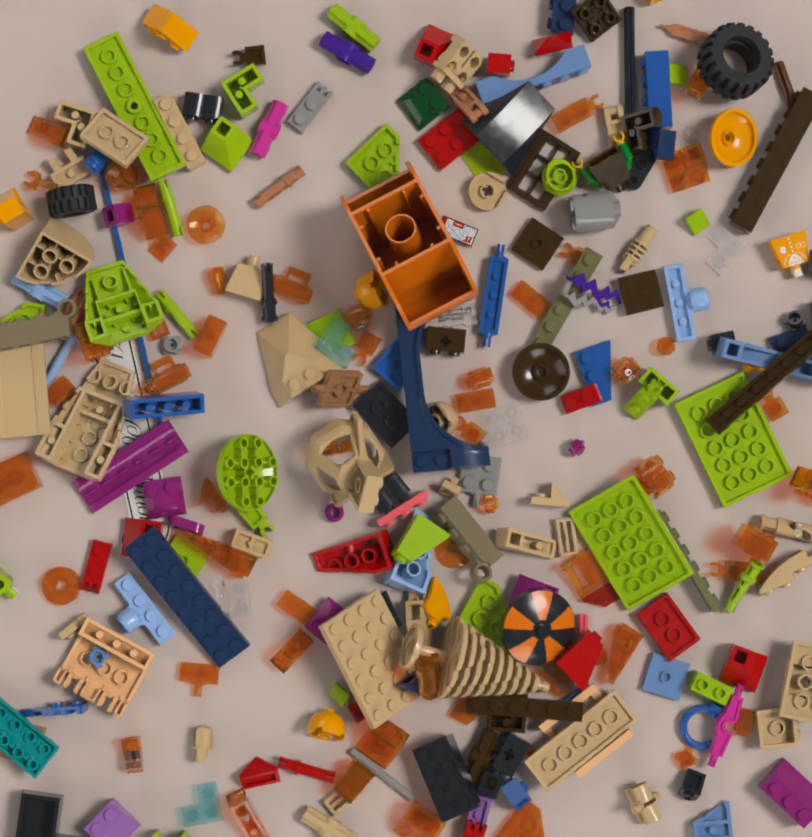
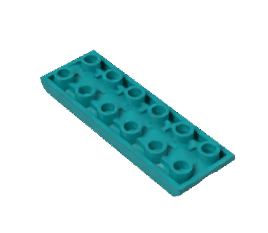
(24, 741)

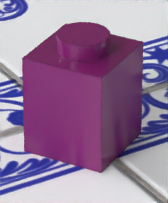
(118, 215)

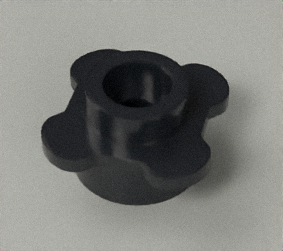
(794, 315)

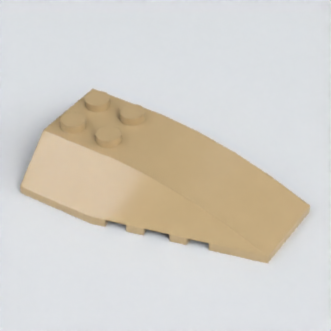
(90, 424)

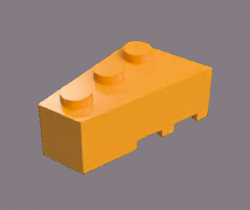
(13, 210)

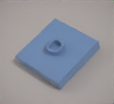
(665, 677)

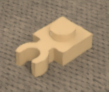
(71, 630)

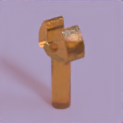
(38, 181)

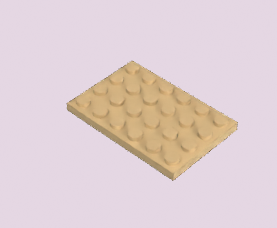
(368, 654)

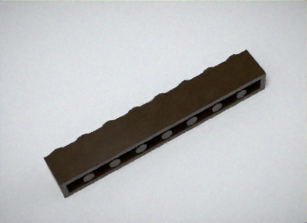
(774, 163)

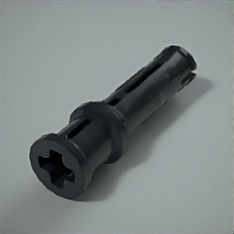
(268, 302)

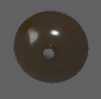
(555, 373)

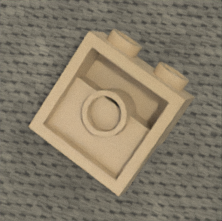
(776, 730)

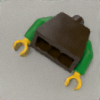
(609, 167)

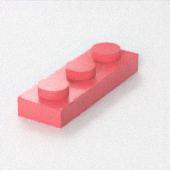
(403, 509)

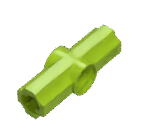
(353, 27)

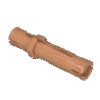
(279, 186)

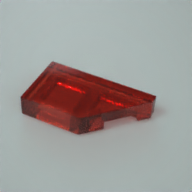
(602, 596)

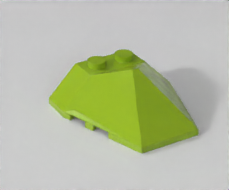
(118, 305)

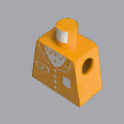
(790, 252)

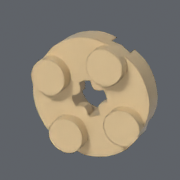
(497, 188)

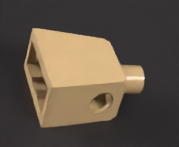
(247, 280)

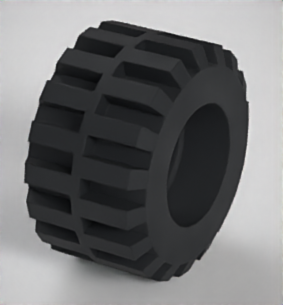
(71, 200)

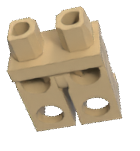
(456, 64)

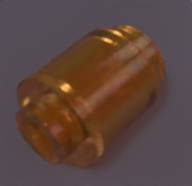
(480, 378)
(745, 722)

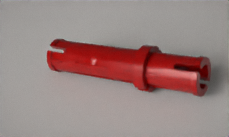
(306, 769)

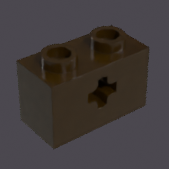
(456, 336)

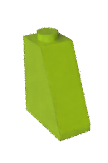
(418, 539)

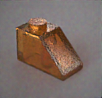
(48, 131)
(291, 651)

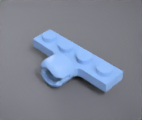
(684, 302)
(140, 611)

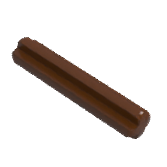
(784, 82)

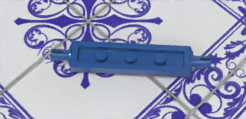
(493, 295)

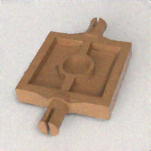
(339, 388)

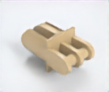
(203, 742)

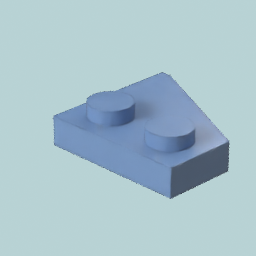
(714, 823)

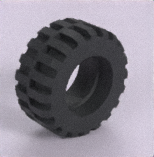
(749, 46)

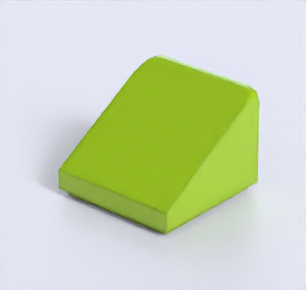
(678, 74)
(697, 222)

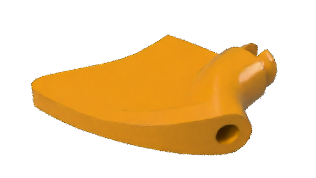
(436, 604)

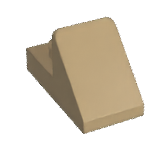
(555, 498)

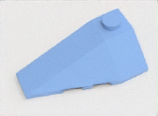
(413, 576)

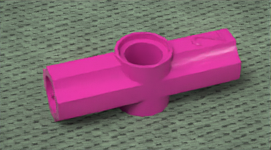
(269, 128)

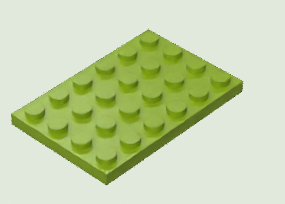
(741, 457)
(631, 542)

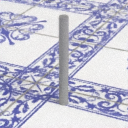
(382, 774)

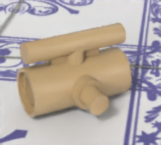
(643, 803)

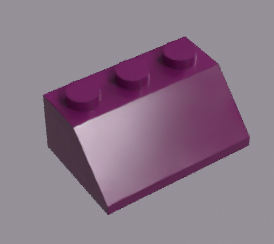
(790, 791)

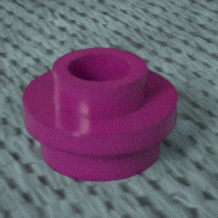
(577, 447)
(330, 517)

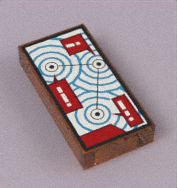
(459, 231)

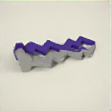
(596, 295)

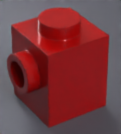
(500, 65)

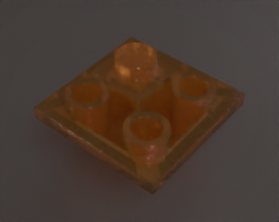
(687, 168)

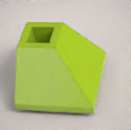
(226, 144)

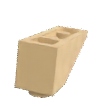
(525, 543)

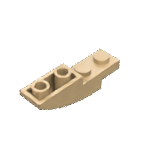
(783, 573)
(416, 614)

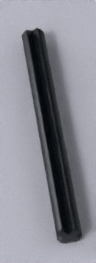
(629, 59)

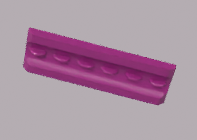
(133, 466)

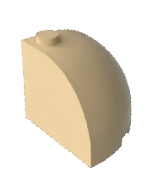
(57, 255)

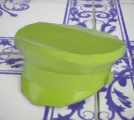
(559, 177)

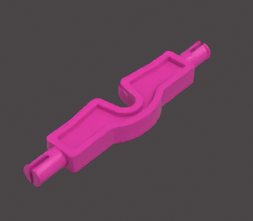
(721, 735)

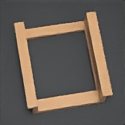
(592, 691)

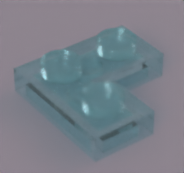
(331, 343)
(209, 808)

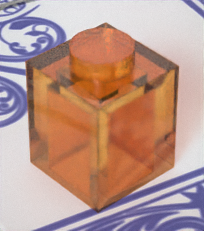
(61, 391)

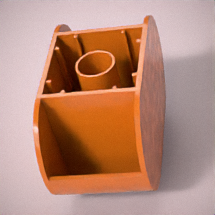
(411, 248)

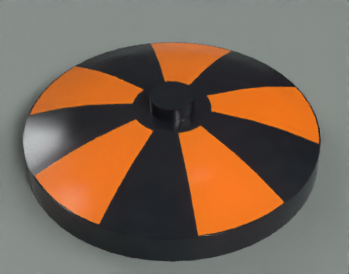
(537, 626)

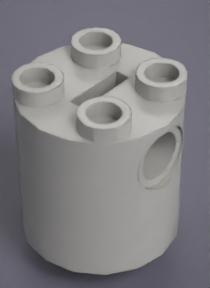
(594, 211)

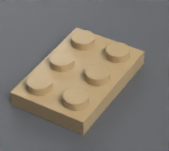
(114, 138)

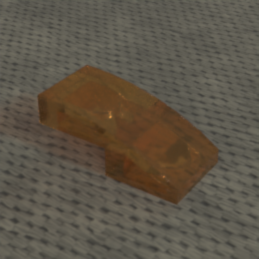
(296, 607)

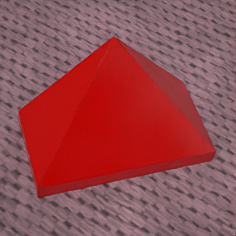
(553, 43)
(259, 773)

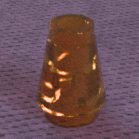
(217, 279)

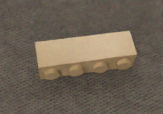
(180, 132)

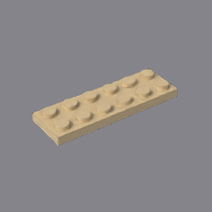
(580, 740)

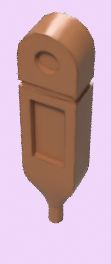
(686, 33)

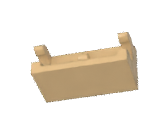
(252, 543)

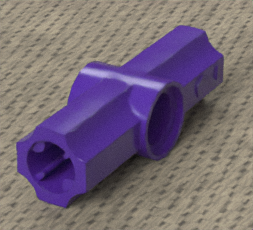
(347, 52)

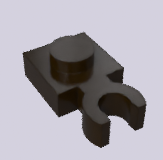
(252, 54)

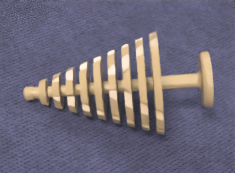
(470, 663)

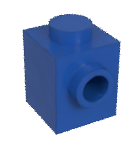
(516, 792)

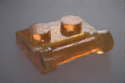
(589, 568)

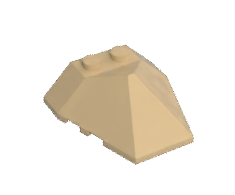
(291, 358)

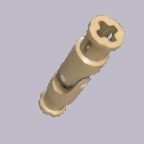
(786, 528)

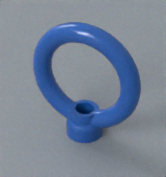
(712, 709)

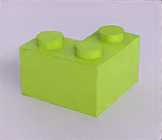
(239, 88)

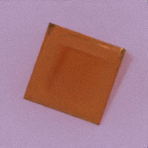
(162, 247)

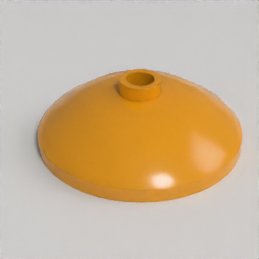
(740, 137)

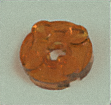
(335, 448)
(50, 584)

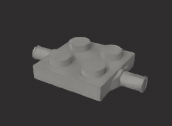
(481, 480)

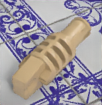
(637, 248)

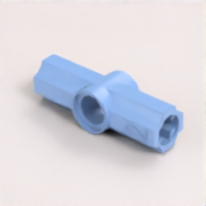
(42, 292)

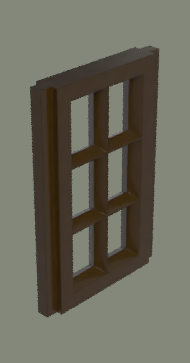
(527, 162)

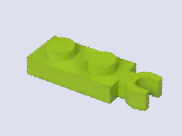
(643, 399)
(256, 519)

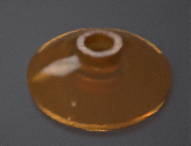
(199, 217)
(450, 559)

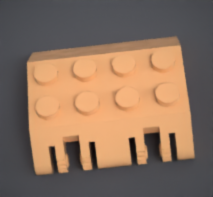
(118, 676)

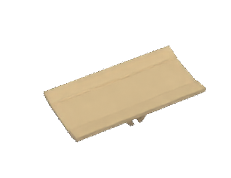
(24, 392)

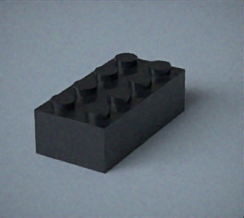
(447, 778)

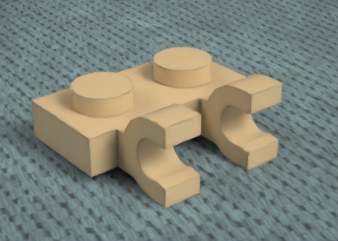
(69, 173)

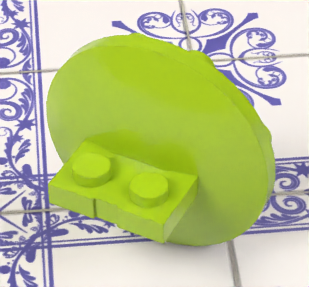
(246, 472)

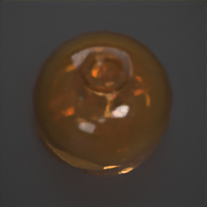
(119, 177)

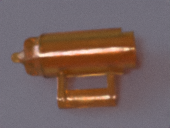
(292, 289)
(166, 379)
(427, 672)

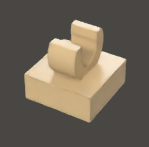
(450, 488)

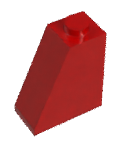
(581, 657)

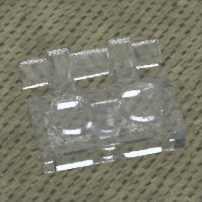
(464, 310)

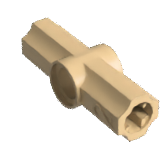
(326, 825)

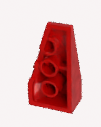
(360, 555)

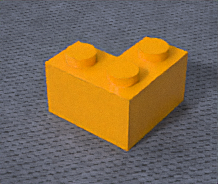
(169, 26)

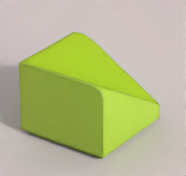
(339, 693)

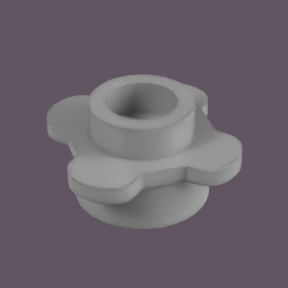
(176, 348)

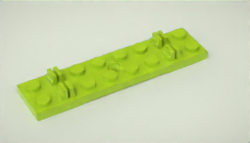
(123, 89)

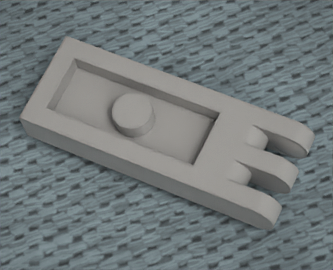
(309, 108)

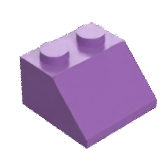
(112, 822)

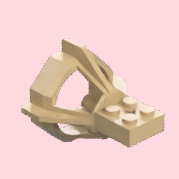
(358, 477)

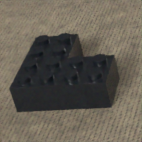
(40, 815)

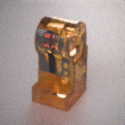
(133, 754)

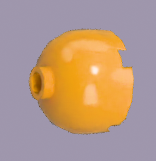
(370, 290)
(326, 725)

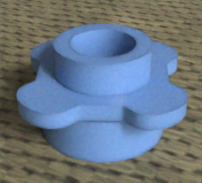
(93, 659)

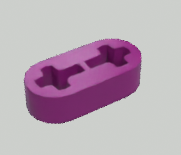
(182, 523)

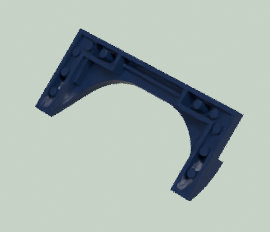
(430, 444)

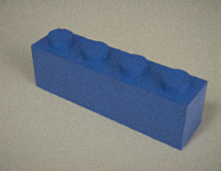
(657, 85)
(163, 405)

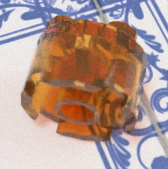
(654, 476)

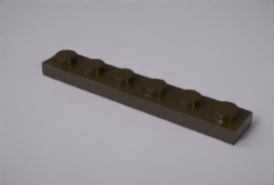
(525, 707)

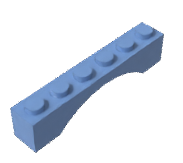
(572, 62)
(756, 355)

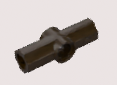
(481, 754)

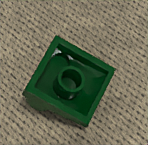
(423, 103)

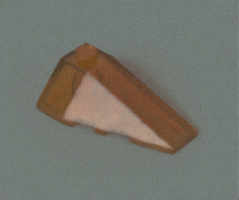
(233, 559)

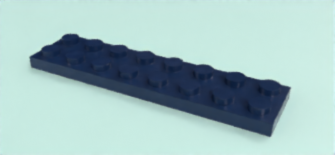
(186, 596)

